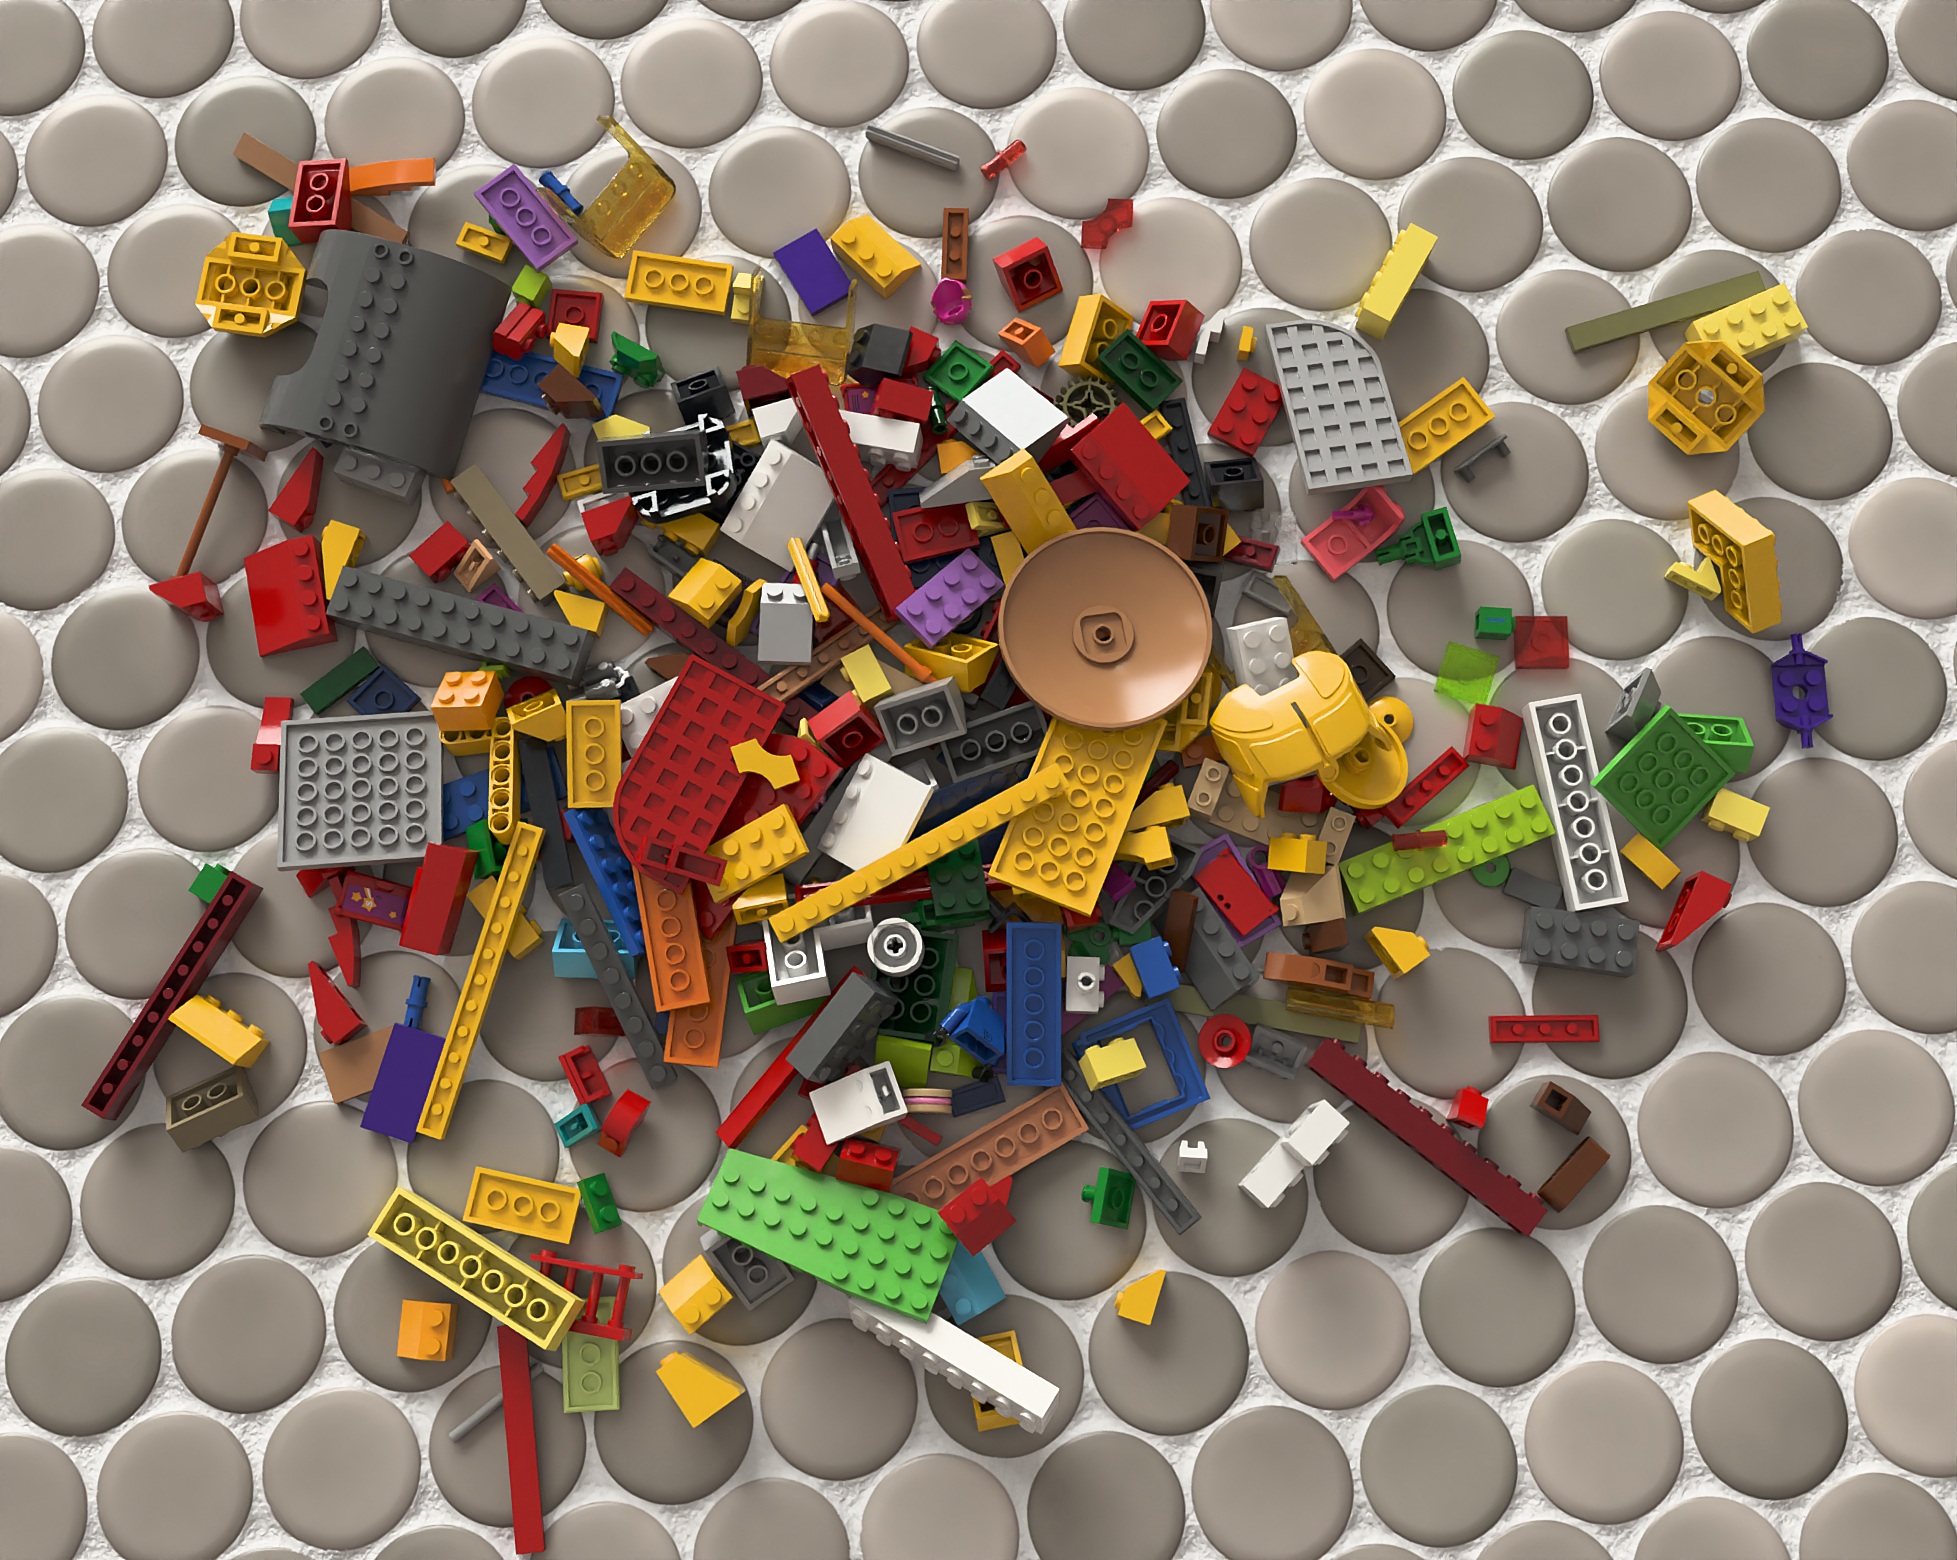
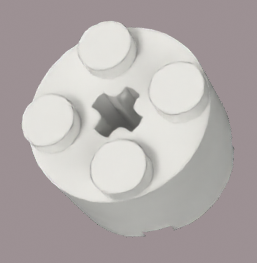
(883, 939)

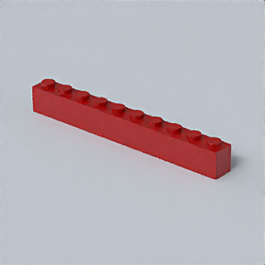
(851, 488)

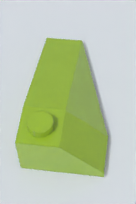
(950, 1057)

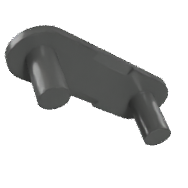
(1499, 443)

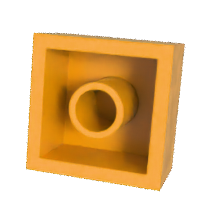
(467, 701)

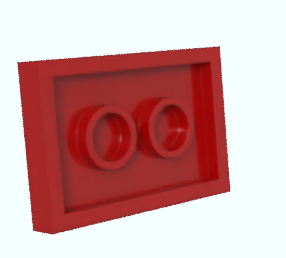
(1247, 413)
(933, 532)

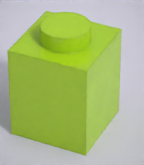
(531, 287)

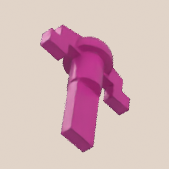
(1363, 514)

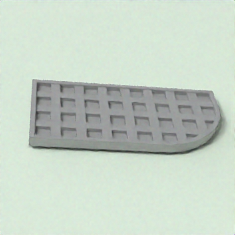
(1337, 407)

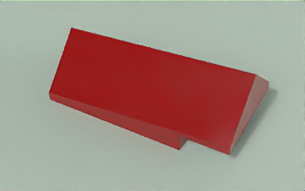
(438, 899)

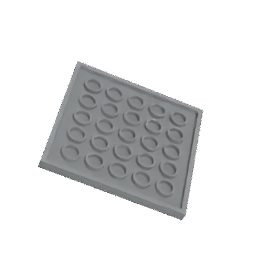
(359, 790)

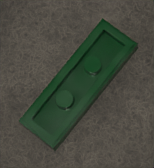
(340, 681)

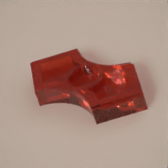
(1098, 231)

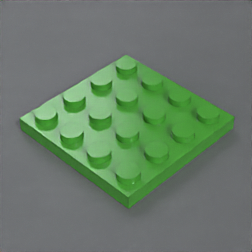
(1662, 777)

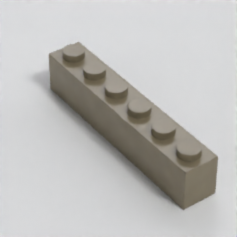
(509, 534)

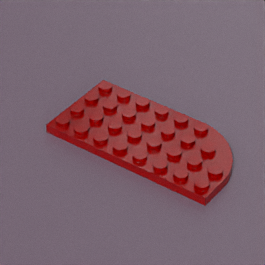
(685, 766)
(757, 799)

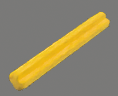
(808, 580)

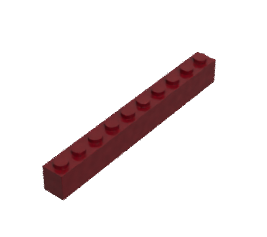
(700, 640)
(175, 989)
(1427, 1138)

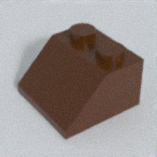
(568, 396)
(1197, 532)

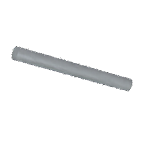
(487, 1409)

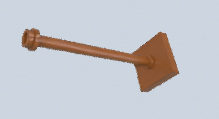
(231, 446)

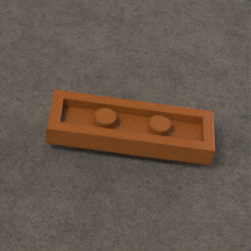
(955, 244)

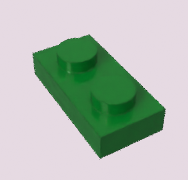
(599, 1203)

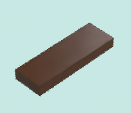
(1180, 926)

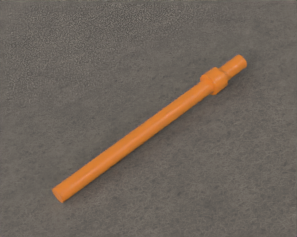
(922, 673)

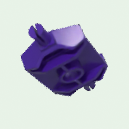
(1808, 672)

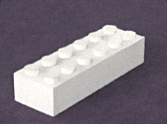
(1263, 659)

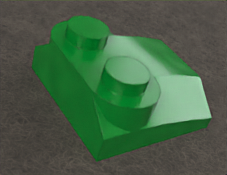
(636, 362)

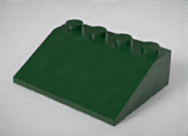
(923, 993)

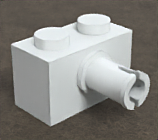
(1083, 985)

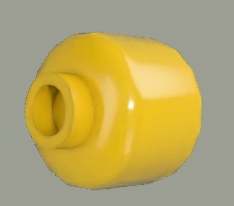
(590, 564)

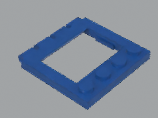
(1175, 1050)

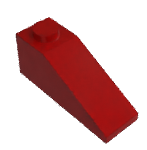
(299, 497)
(333, 1009)

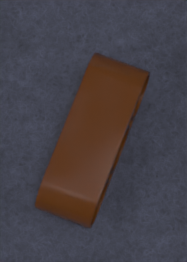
(1573, 1174)

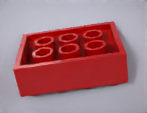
(1128, 467)
(289, 596)

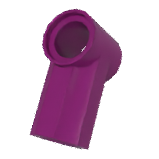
(1268, 879)

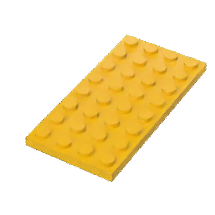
(1071, 839)

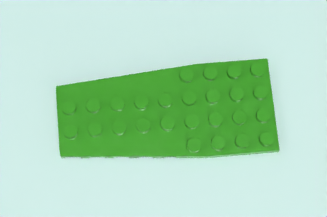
(834, 1230)

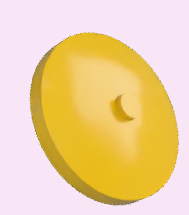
(1370, 774)

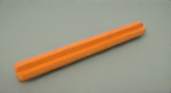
(599, 589)

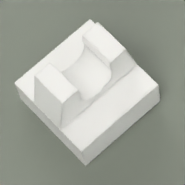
(1192, 1158)

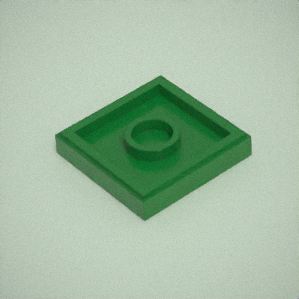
(958, 372)

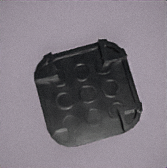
(721, 481)

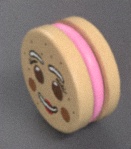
(927, 1101)

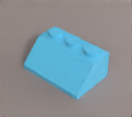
(571, 958)
(969, 1285)

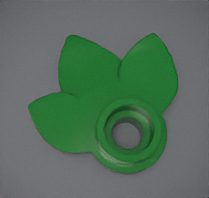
(1086, 945)

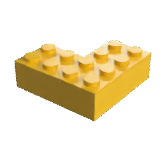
(1744, 556)

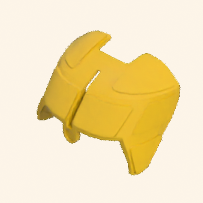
(1269, 742)

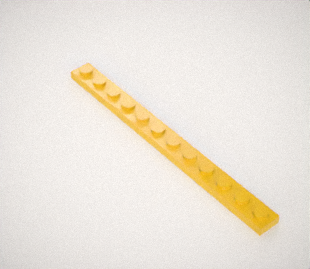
(919, 853)
(480, 980)

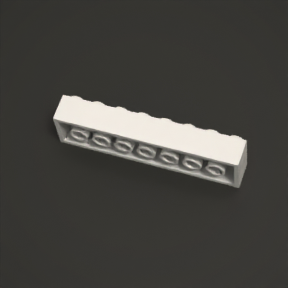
(1578, 812)
(964, 1363)

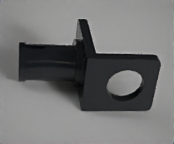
(1000, 914)

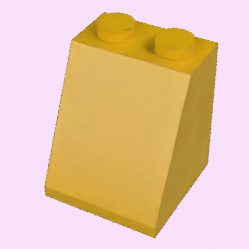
(697, 1386)

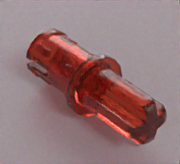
(1003, 159)
(1419, 840)

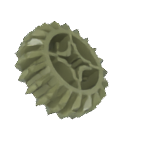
(1089, 388)

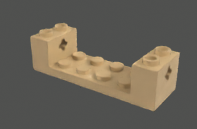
(1220, 804)

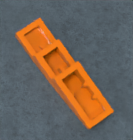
(389, 176)

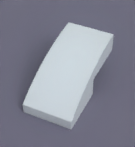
(1210, 333)

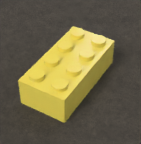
(1394, 280)
(1753, 324)

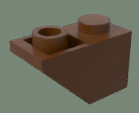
(1561, 1107)

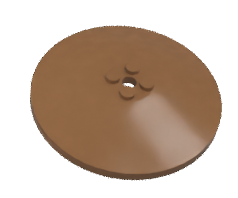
(1114, 585)

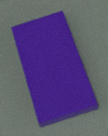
(403, 1082)

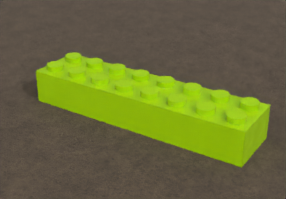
(1472, 841)

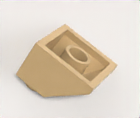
(1312, 897)

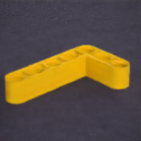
(500, 769)

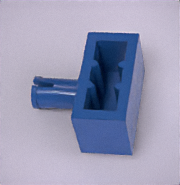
(1155, 968)

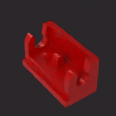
(585, 1075)

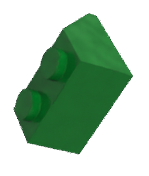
(491, 851)

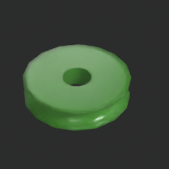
(1494, 879)

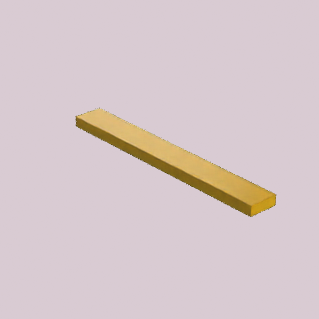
(588, 479)

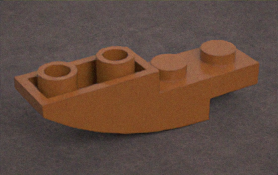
(1318, 974)

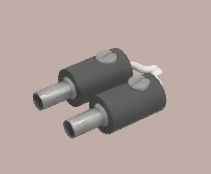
(601, 682)

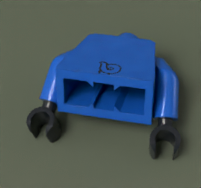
(977, 1031)

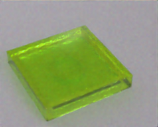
(1466, 673)

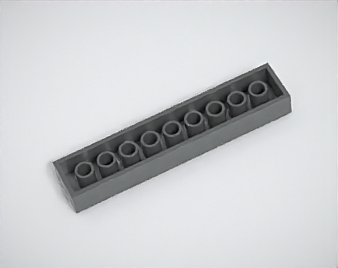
(460, 626)

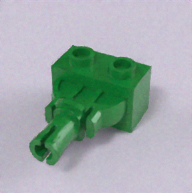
(1426, 543)

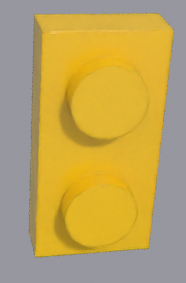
(484, 243)

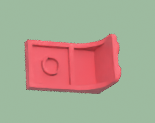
(1343, 543)

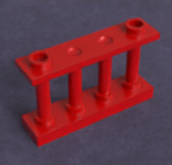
(589, 1322)

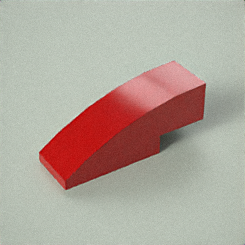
(681, 861)

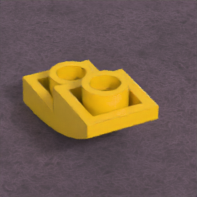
(1650, 861)

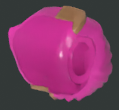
(951, 302)

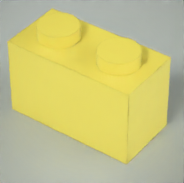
(867, 676)
(1736, 815)
(1111, 1063)

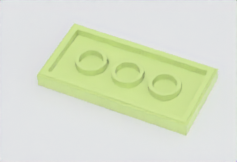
(591, 1366)

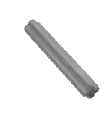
(912, 147)

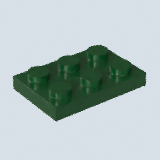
(1138, 371)
(958, 883)

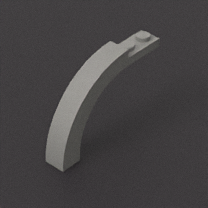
(839, 544)

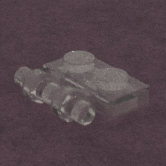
(1281, 532)

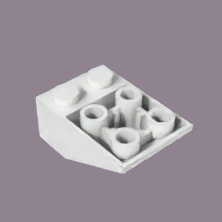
(858, 1103)

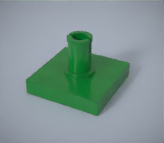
(1111, 1197)

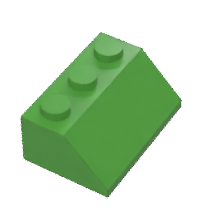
(1725, 736)
(761, 1005)

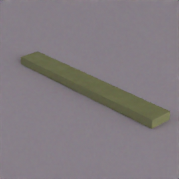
(1663, 312)
(1263, 1011)

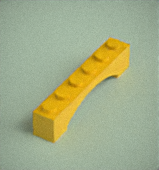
(1146, 847)

